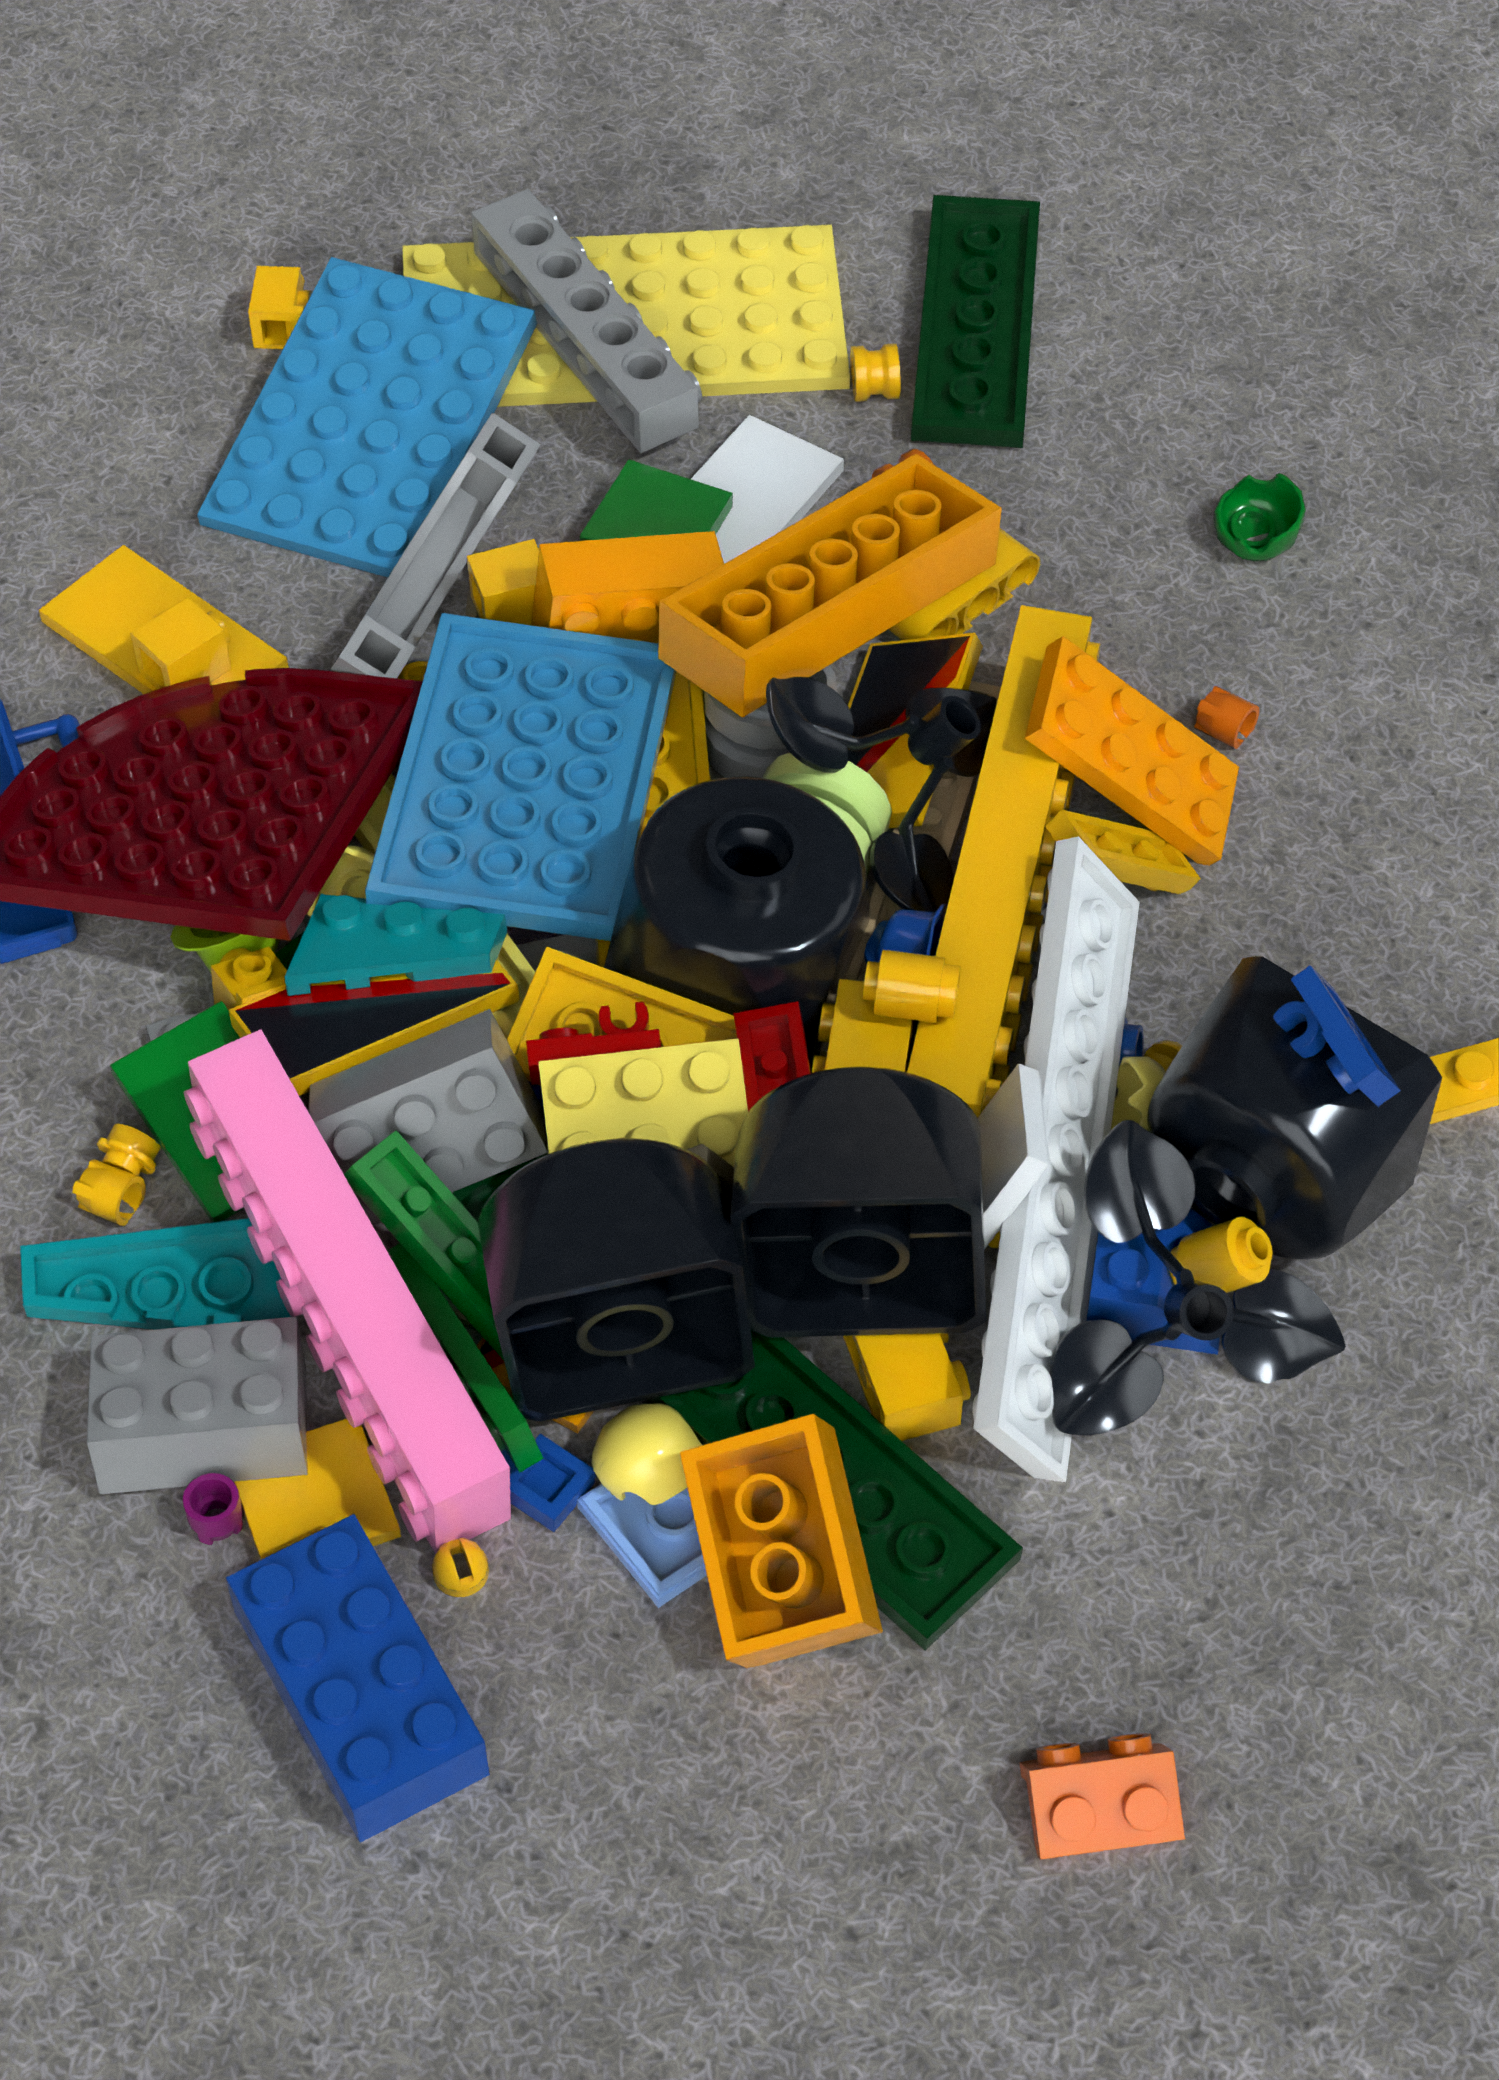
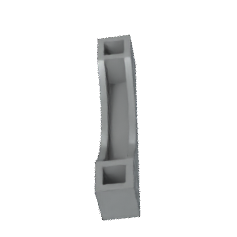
(438, 552)

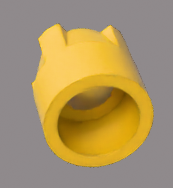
(103, 1188)

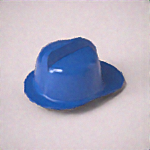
(907, 932)

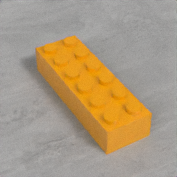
(828, 583)

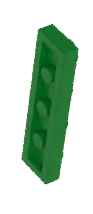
(428, 1225)
(481, 1383)

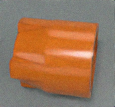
(1225, 715)

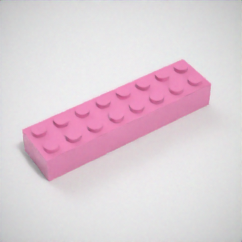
(349, 1294)

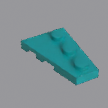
(371, 940)

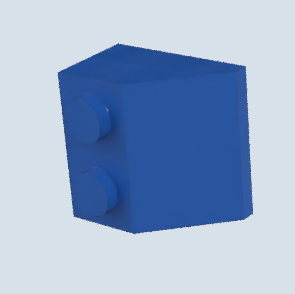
(1133, 1284)

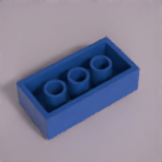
(358, 1677)

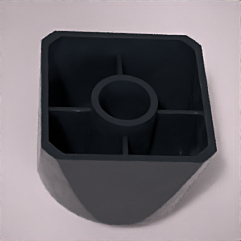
(743, 899)
(1279, 1131)
(860, 1207)
(614, 1278)

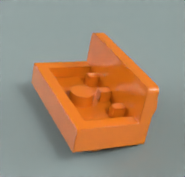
(1103, 1796)

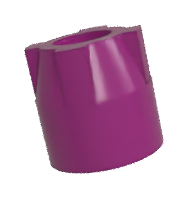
(209, 1493)

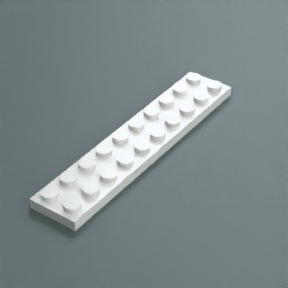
(1049, 1240)

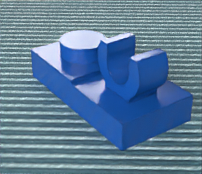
(1329, 1020)

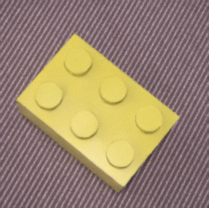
(658, 1094)

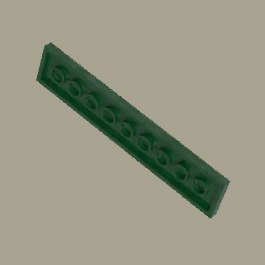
(920, 1536)

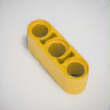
(980, 594)

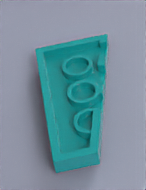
(152, 1278)

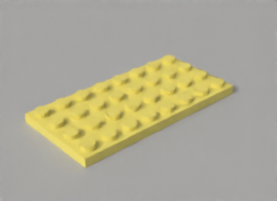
(731, 304)

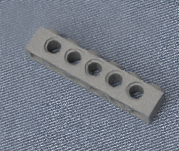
(587, 320)

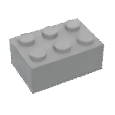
(447, 1094)
(197, 1404)

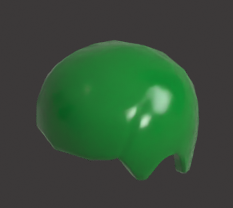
(1257, 509)

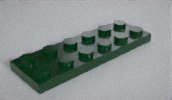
(976, 322)

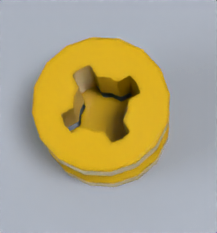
(875, 372)

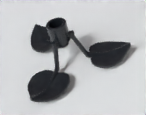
(945, 731)
(1268, 1336)

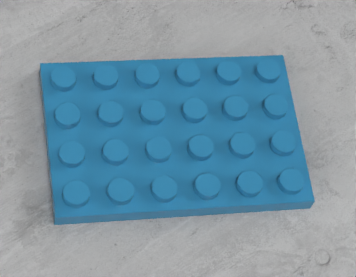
(366, 416)
(524, 776)

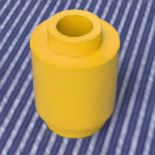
(912, 986)
(1226, 1254)

